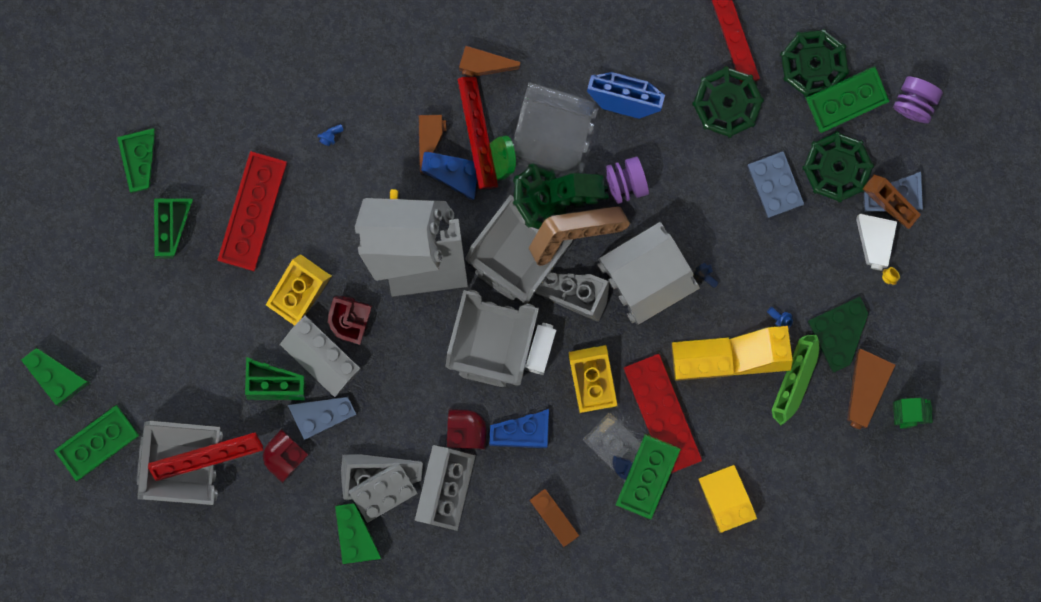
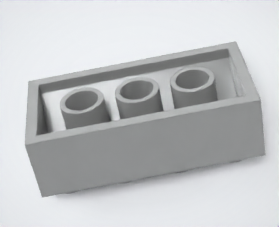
(320, 356)
(445, 487)

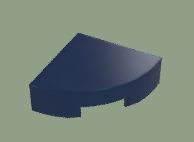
(621, 466)

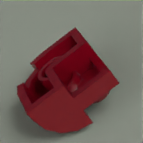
(349, 318)
(466, 430)
(283, 456)

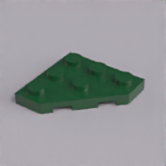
(840, 332)

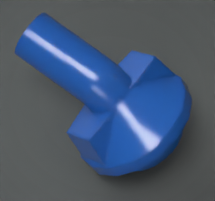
(328, 137)
(782, 320)

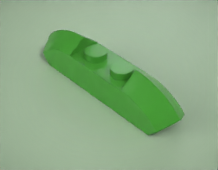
(797, 379)

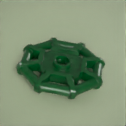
(806, 55)
(731, 91)
(832, 157)
(532, 193)

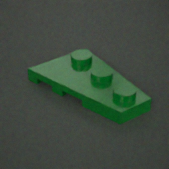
(137, 158)

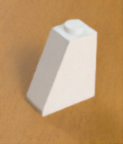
(876, 239)
(540, 349)

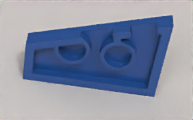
(452, 171)
(521, 432)

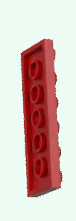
(252, 211)
(661, 408)

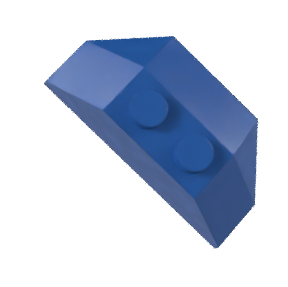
(625, 95)

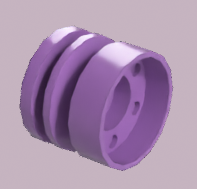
(918, 98)
(627, 180)

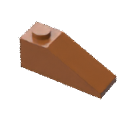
(483, 63)
(430, 134)
(891, 200)
(554, 517)

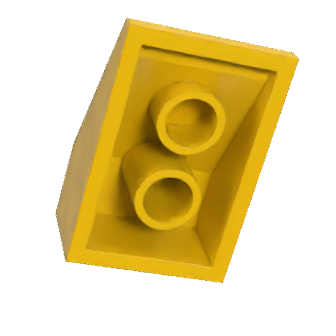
(298, 289)
(762, 351)
(592, 378)
(727, 499)

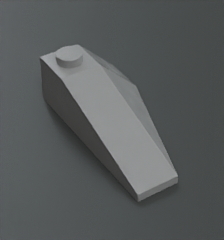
(579, 293)
(361, 467)

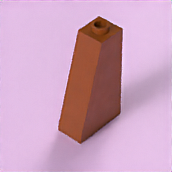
(868, 384)

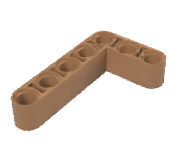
(574, 226)

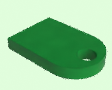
(503, 157)

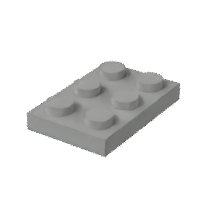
(382, 492)

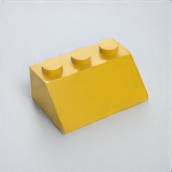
(702, 359)

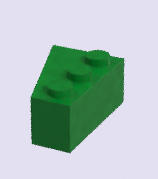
(168, 225)
(54, 377)
(272, 383)
(912, 412)
(354, 536)

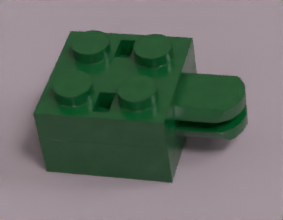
(578, 190)

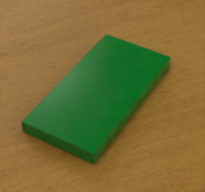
(847, 99)
(96, 443)
(648, 476)

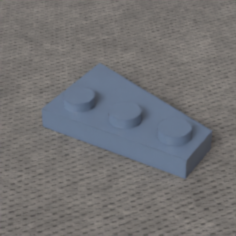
(910, 189)
(321, 415)

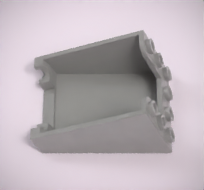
(450, 273)

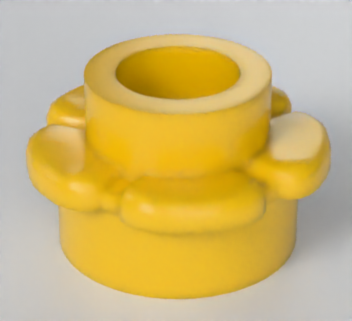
(890, 276)

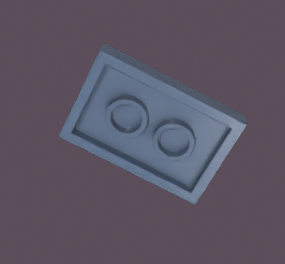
(775, 184)

